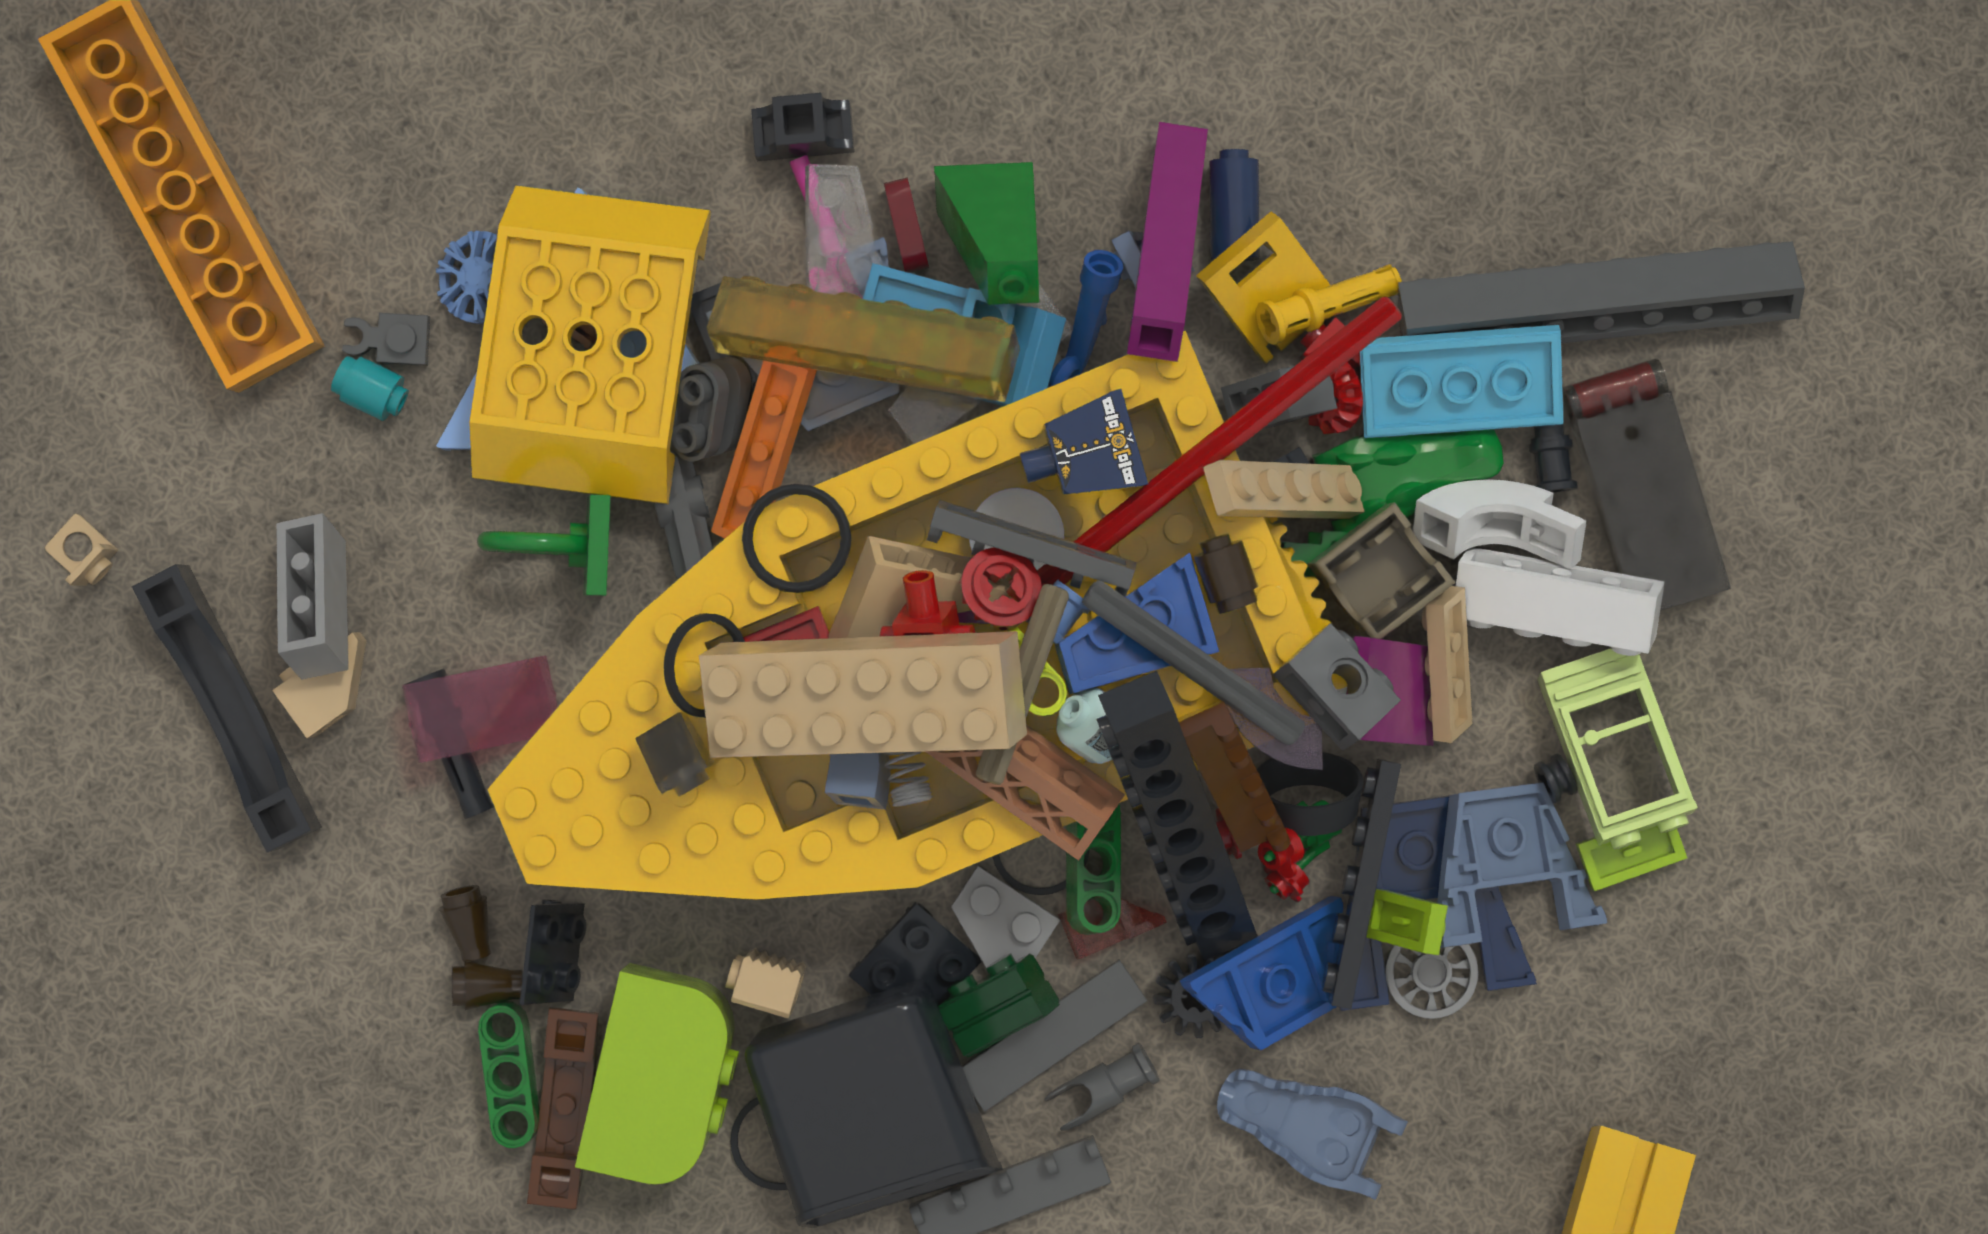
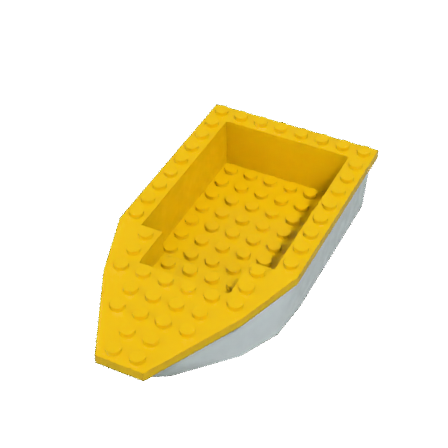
(762, 825)

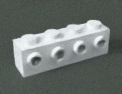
(1560, 602)

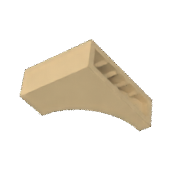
(878, 590)

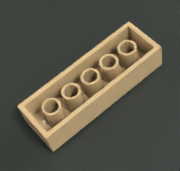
(864, 695)

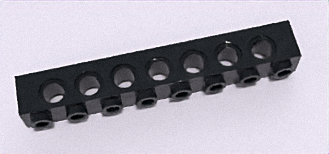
(1174, 815)

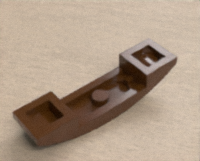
(564, 1104)

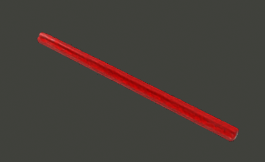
(1233, 432)

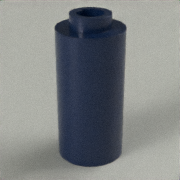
(1233, 199)

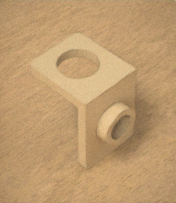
(94, 565)

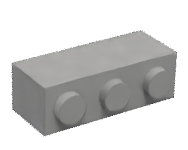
(312, 596)

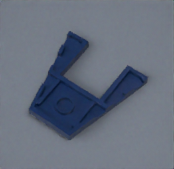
(1413, 868)

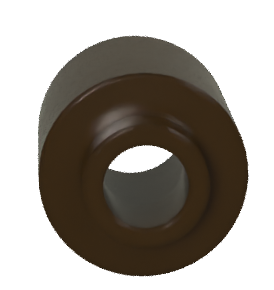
(1226, 573)

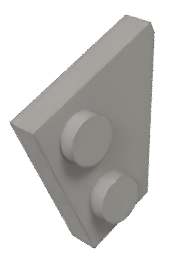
(1001, 918)

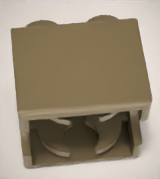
(1380, 573)

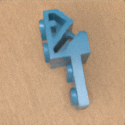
(1036, 329)

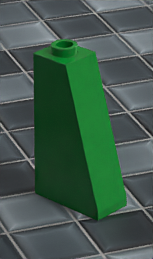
(993, 226)

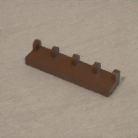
(1233, 779)

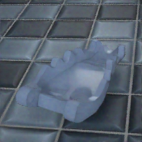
(1313, 1127)

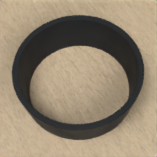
(1322, 819)

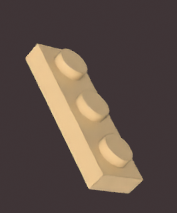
(1448, 664)

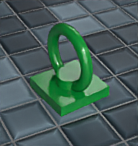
(584, 544)

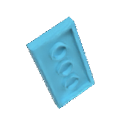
(1462, 381)

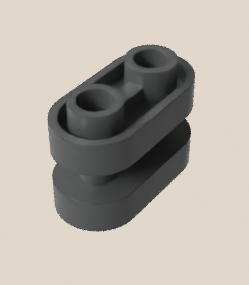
(710, 408)

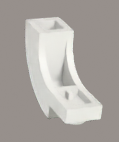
(1498, 513)

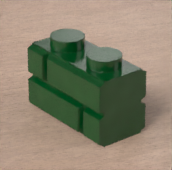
(998, 1004)

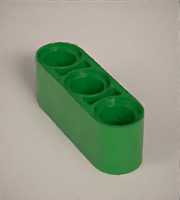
(1104, 887)
(500, 1096)

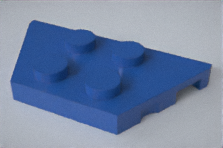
(1273, 979)

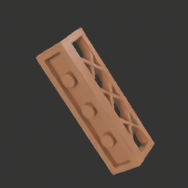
(1059, 779)

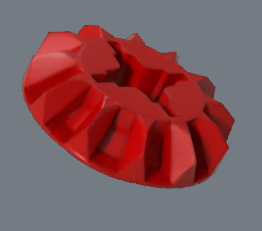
(1349, 404)
(995, 565)

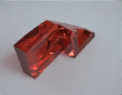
(1131, 923)

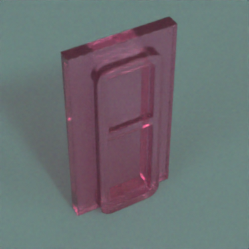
(479, 708)

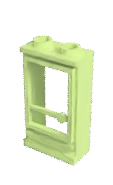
(1593, 682)

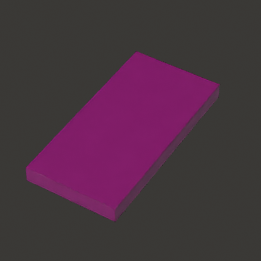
(1406, 670)

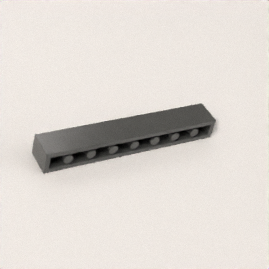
(1614, 295)

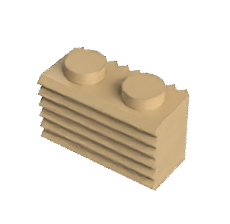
(766, 982)

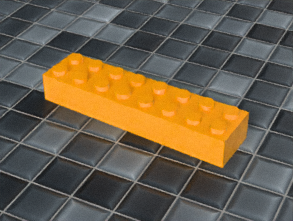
(181, 193)

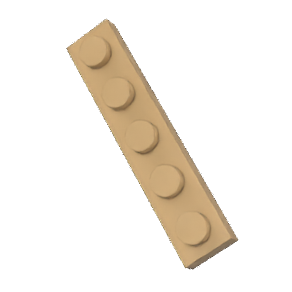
(1283, 489)

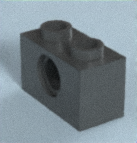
(1310, 683)

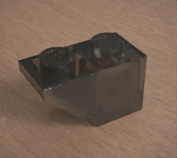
(675, 755)

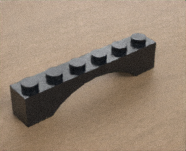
(201, 651)

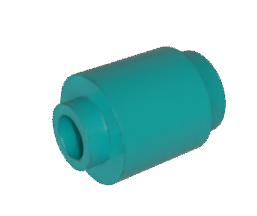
(370, 387)

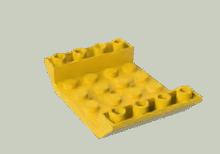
(592, 414)

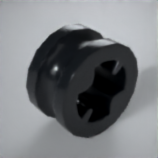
(1556, 777)

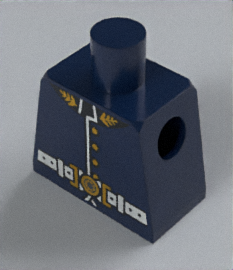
(1089, 449)

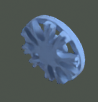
(472, 277)

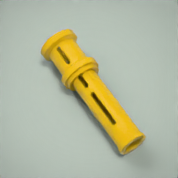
(1310, 308)

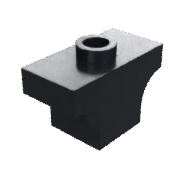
(802, 127)

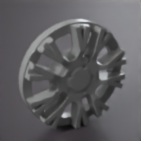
(1432, 975)

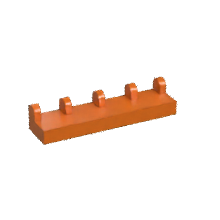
(764, 441)

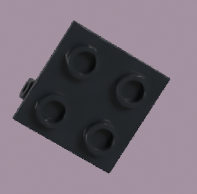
(916, 951)
(552, 952)

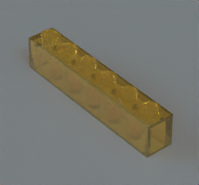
(864, 337)

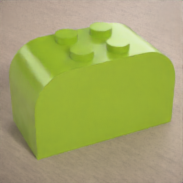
(658, 1077)

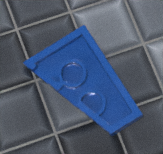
(1104, 654)

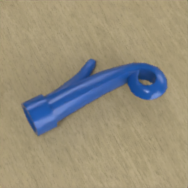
(1099, 279)

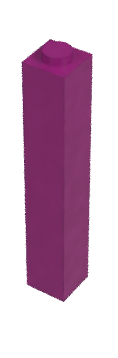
(1168, 242)

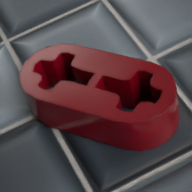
(906, 225)

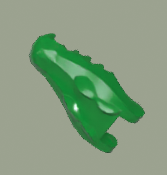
(1411, 466)

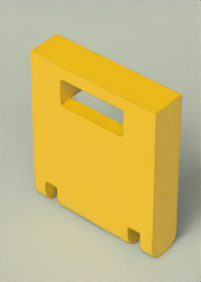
(1272, 280)

